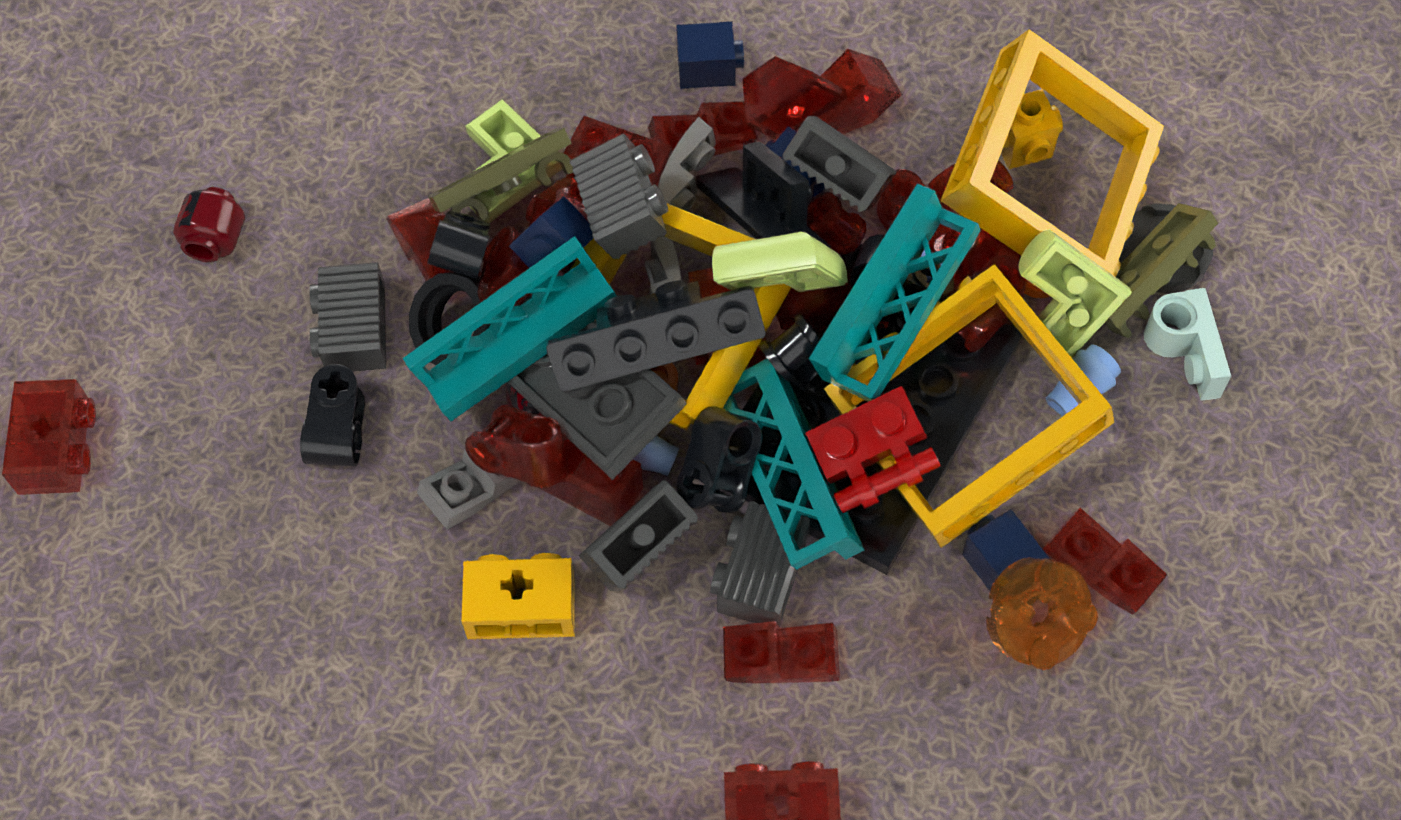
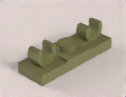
(504, 173)
(1159, 257)

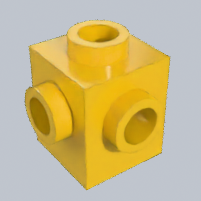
(1032, 131)

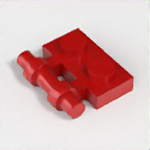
(865, 437)

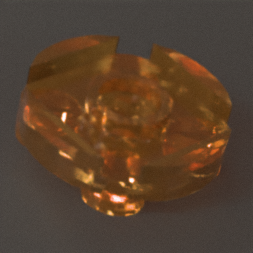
(1068, 616)

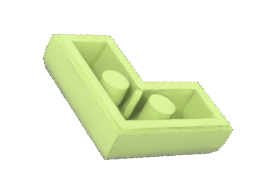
(499, 133)
(780, 259)
(1080, 289)

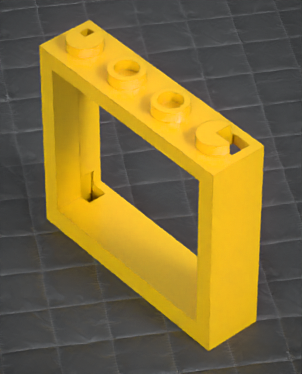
(1004, 217)
(725, 364)
(1031, 459)

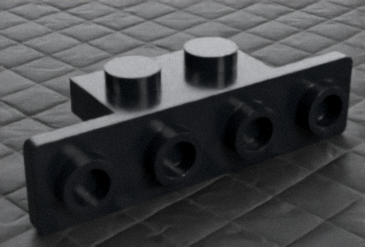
(764, 197)
(654, 332)

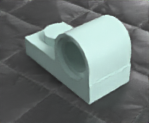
(1195, 339)

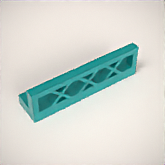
(879, 284)
(515, 333)
(791, 422)

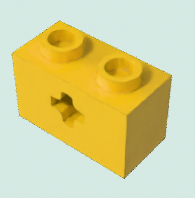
(545, 605)

